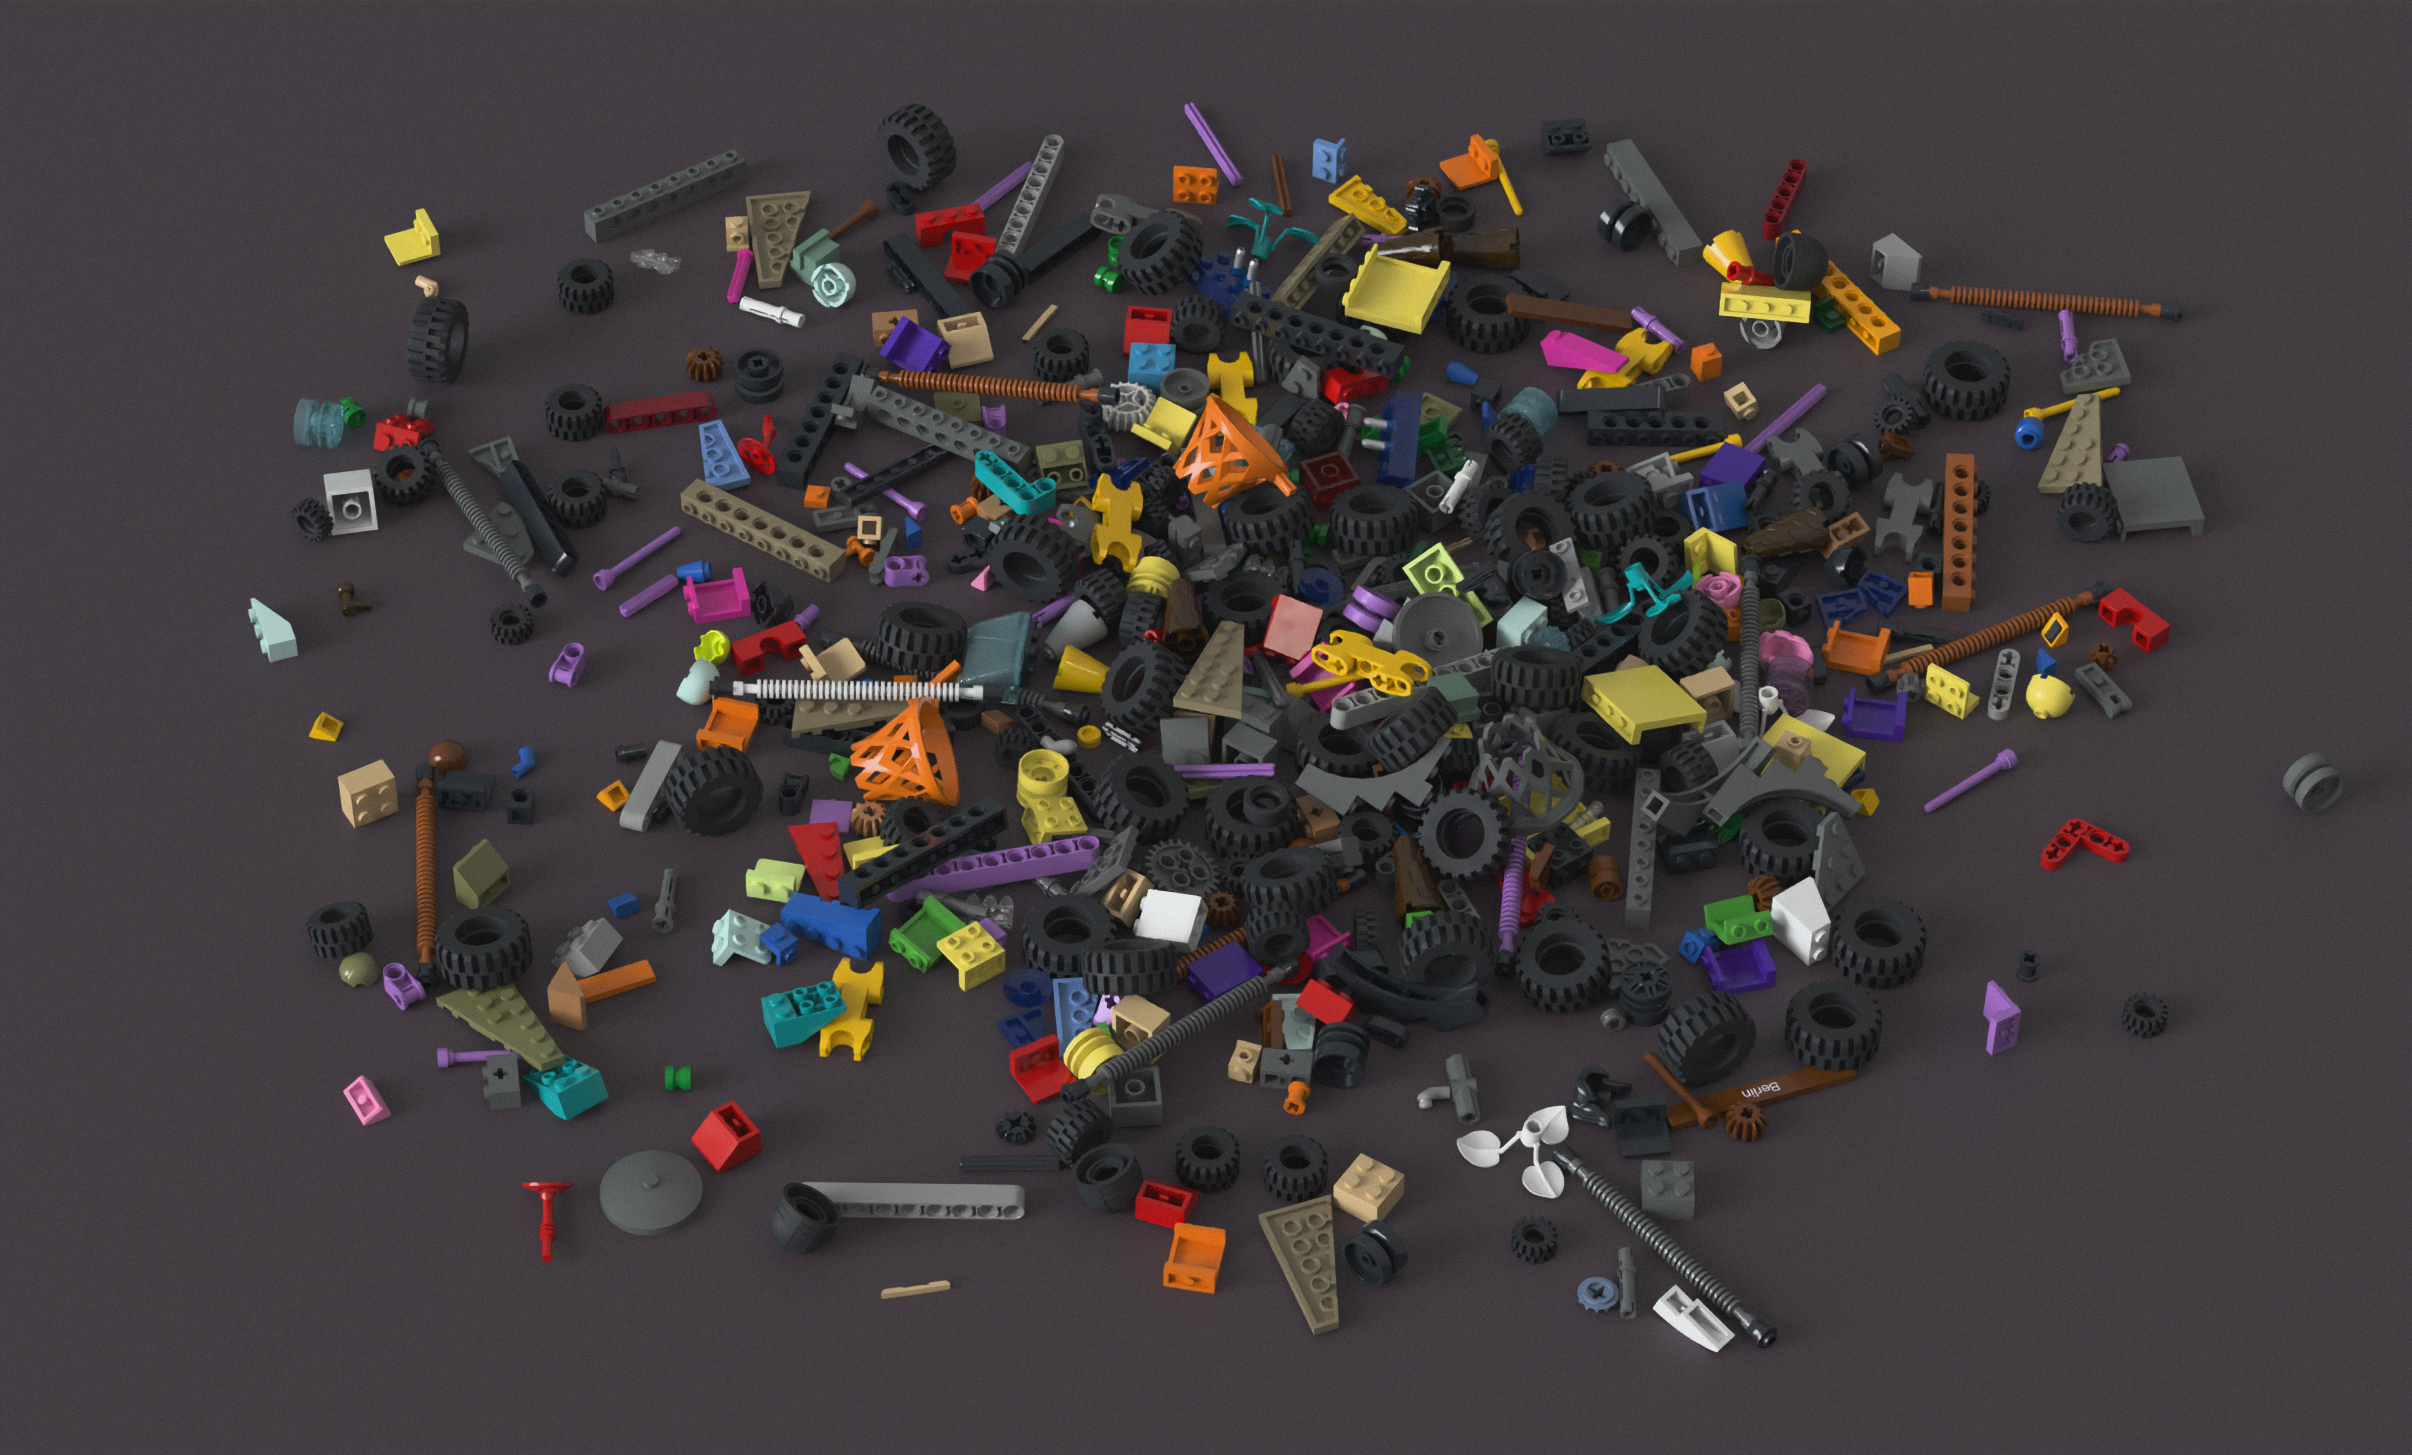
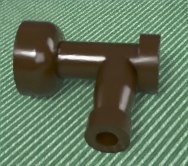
(345, 592)

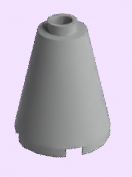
(1762, 331)
(1075, 628)

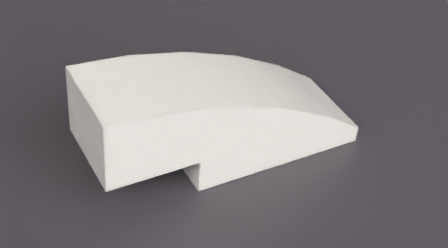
(1693, 1319)

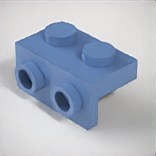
(1329, 160)

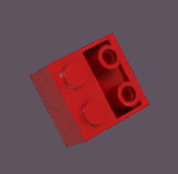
(1147, 326)
(1324, 1004)
(727, 1137)
(1165, 1203)

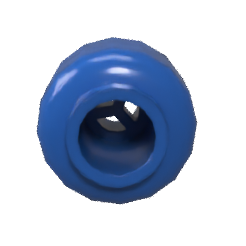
(2030, 433)

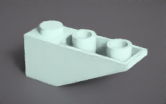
(275, 632)

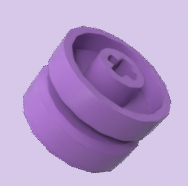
(1373, 609)

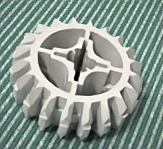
(1134, 407)

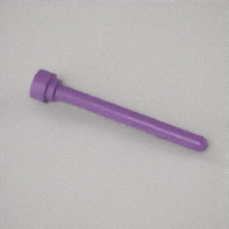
(917, 510)
(605, 578)
(2005, 760)
(447, 1057)

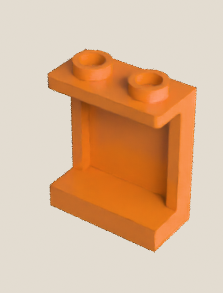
(1855, 651)
(729, 725)
(1195, 1258)

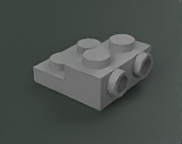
(1656, 466)
(1667, 489)

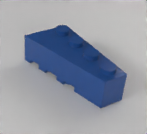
(834, 924)

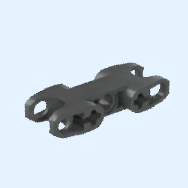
(1127, 213)
(1800, 458)
(1901, 528)
(1081, 529)

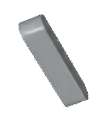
(651, 786)

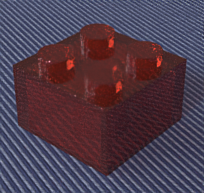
(1327, 477)

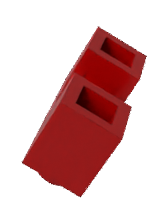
(934, 224)
(1344, 386)
(2122, 608)
(782, 639)

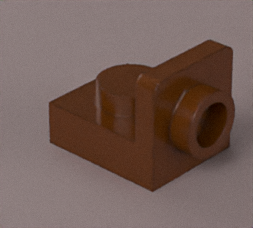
(1895, 444)

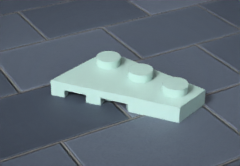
(1297, 1025)

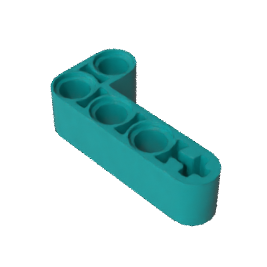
(1012, 488)

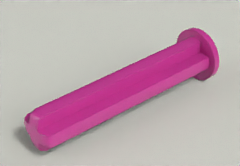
(744, 257)

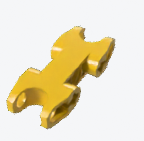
(1641, 356)
(1231, 381)
(1115, 533)
(1381, 667)
(852, 1026)

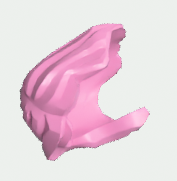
(1782, 643)

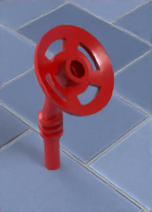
(761, 450)
(547, 1229)

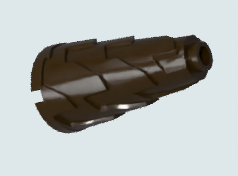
(1420, 248)
(1492, 248)
(1794, 534)
(1183, 622)
(1412, 881)

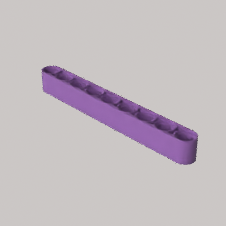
(1004, 867)

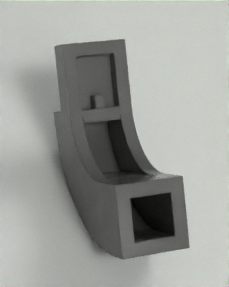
(854, 409)

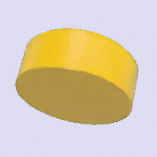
(1089, 736)

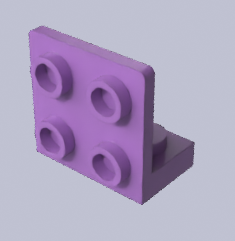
(2003, 1019)

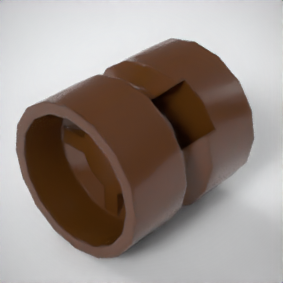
(1605, 878)

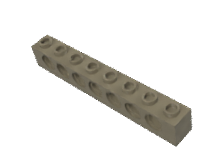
(1301, 281)
(763, 530)

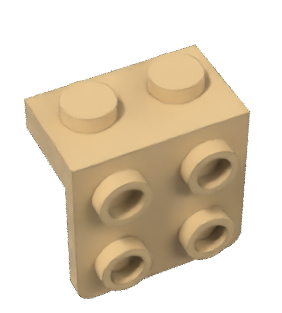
(835, 664)

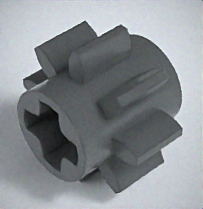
(1912, 685)

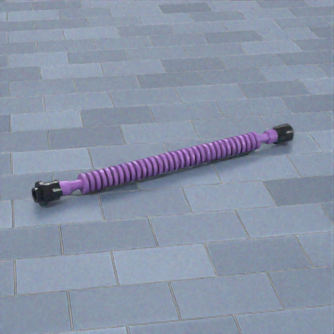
(1512, 896)

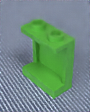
(1736, 920)
(920, 934)

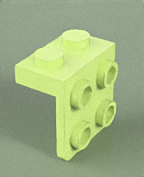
(774, 880)

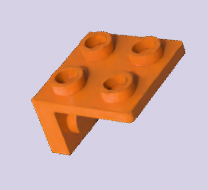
(1474, 167)
(1195, 185)

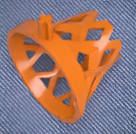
(1239, 442)
(887, 740)

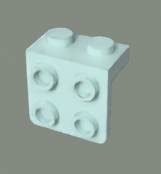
(739, 935)

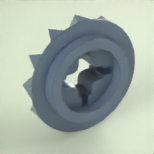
(1594, 1286)

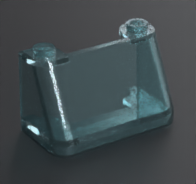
(996, 653)

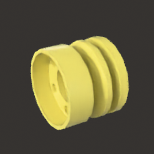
(1152, 576)
(1042, 775)
(1090, 1051)

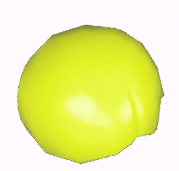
(714, 647)

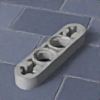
(2003, 684)

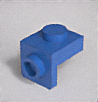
(781, 943)
(1694, 943)

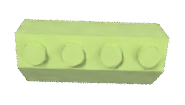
(1439, 573)

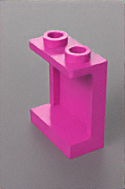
(718, 599)
(1308, 671)
(1324, 938)

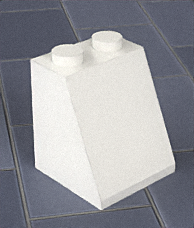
(351, 501)
(1172, 918)
(1802, 921)

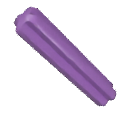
(648, 595)

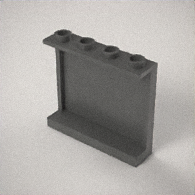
(2152, 495)

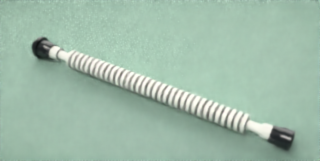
(728, 688)

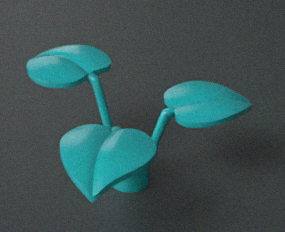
(1262, 243)
(1640, 579)

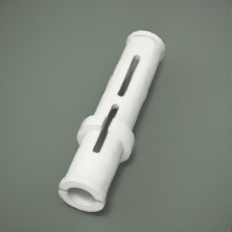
(780, 314)
(1462, 482)

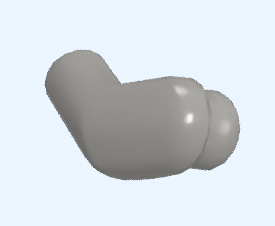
(1063, 747)
(1425, 1098)

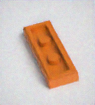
(617, 981)

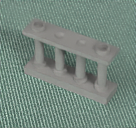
(1580, 588)

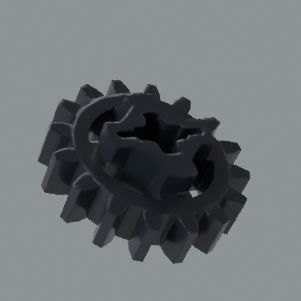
(1420, 208)

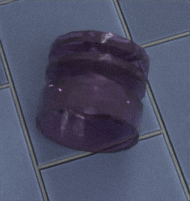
(1794, 682)

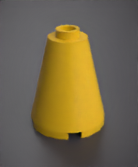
(1727, 248)
(1080, 672)

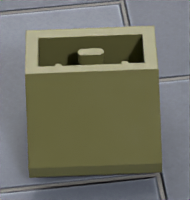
(1062, 463)
(480, 876)

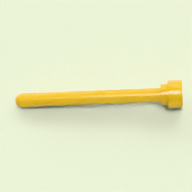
(1494, 146)
(2056, 409)
(1707, 450)
(1299, 690)

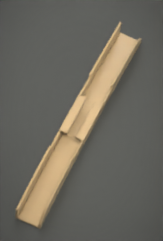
(1039, 323)
(1459, 545)
(1908, 653)
(900, 1291)

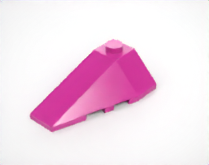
(1573, 351)

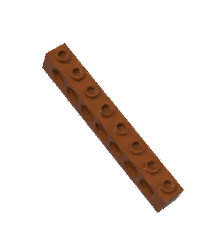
(1958, 533)

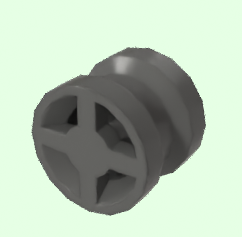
(419, 408)

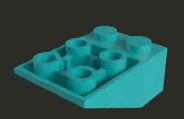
(801, 1012)
(568, 1087)

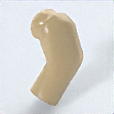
(430, 286)

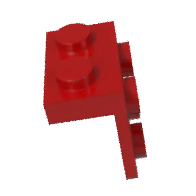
(967, 254)
(400, 430)
(1040, 1069)

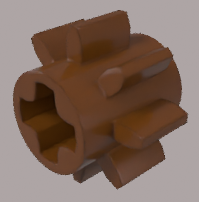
(2103, 655)

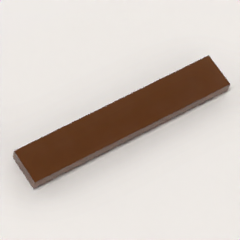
(1568, 313)

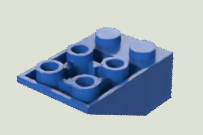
(1716, 507)

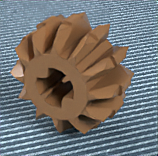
(867, 818)

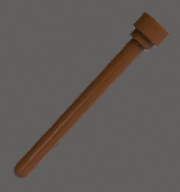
(867, 210)
(1707, 1117)

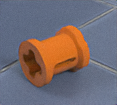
(964, 510)
(1296, 1099)

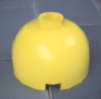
(2048, 697)

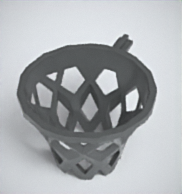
(1536, 749)

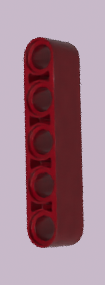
(1784, 199)
(659, 412)

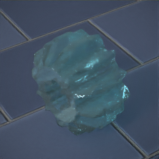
(1551, 638)

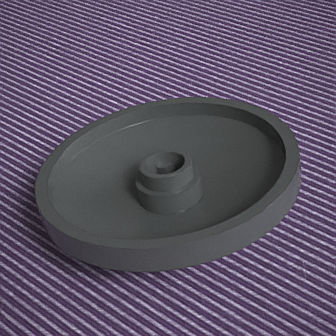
(1437, 629)
(651, 1193)

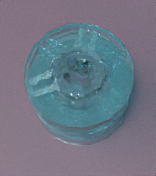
(1535, 407)
(318, 423)

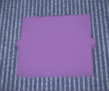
(832, 811)

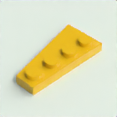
(1367, 207)

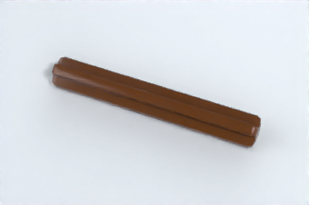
(1281, 184)

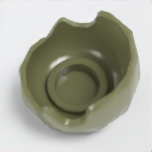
(1771, 615)
(359, 969)

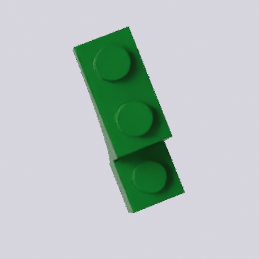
(1428, 433)

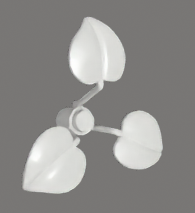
(1769, 704)
(1548, 1125)

